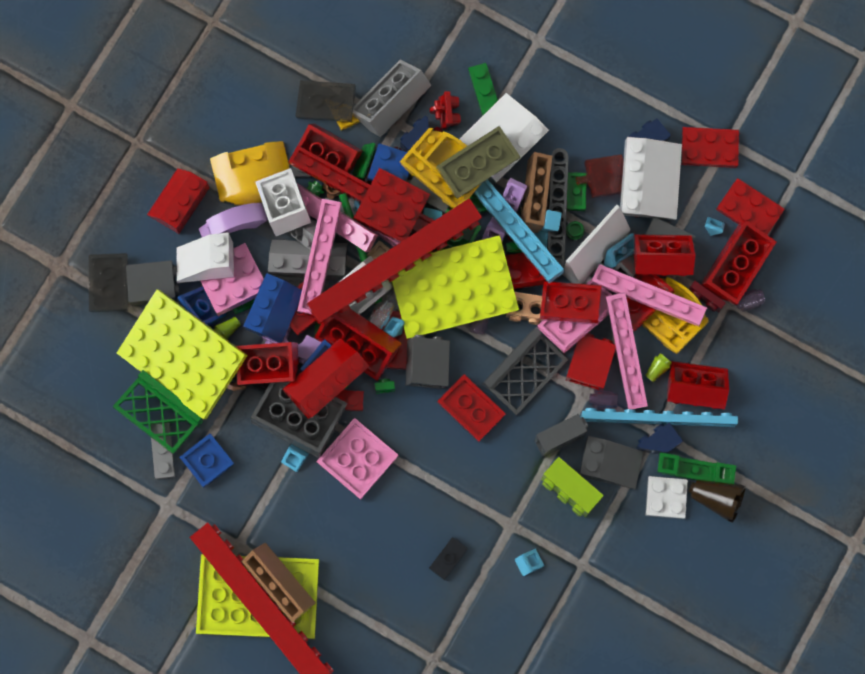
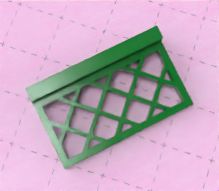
(166, 397)

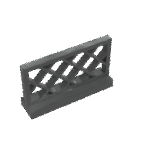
(513, 359)

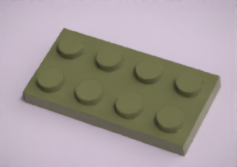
(478, 162)

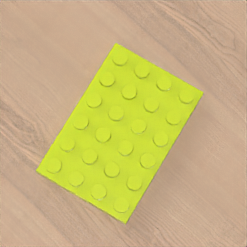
(455, 288)
(182, 353)
(224, 614)

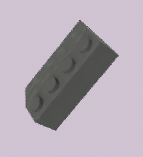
(282, 418)

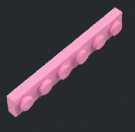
(346, 226)
(320, 253)
(649, 295)
(626, 351)

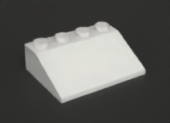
(517, 123)
(650, 178)
(593, 250)

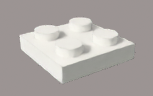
(666, 497)

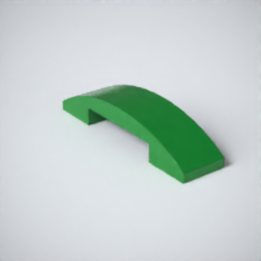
(695, 469)

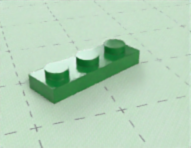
(483, 87)

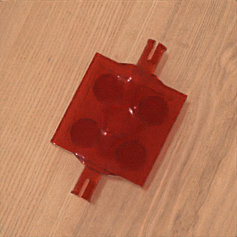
(603, 175)

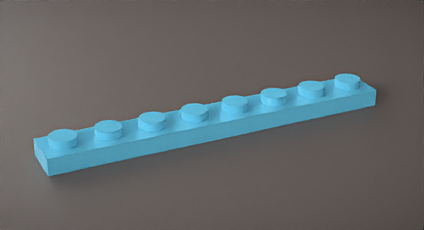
(518, 231)
(650, 417)

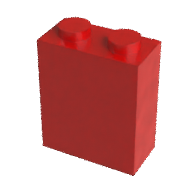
(591, 362)

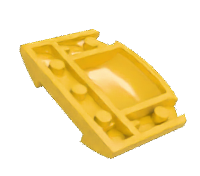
(429, 152)
(239, 170)
(670, 330)

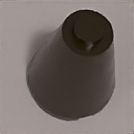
(719, 497)

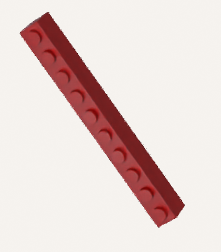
(394, 261)
(258, 602)

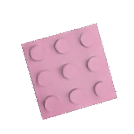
(237, 290)
(357, 458)

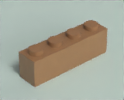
(537, 191)
(278, 582)

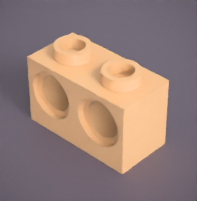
(527, 301)

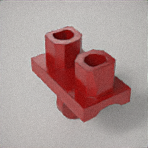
(443, 110)

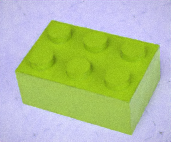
(571, 487)

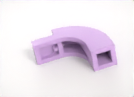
(513, 195)
(235, 219)

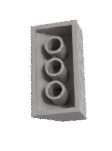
(391, 97)
(292, 257)

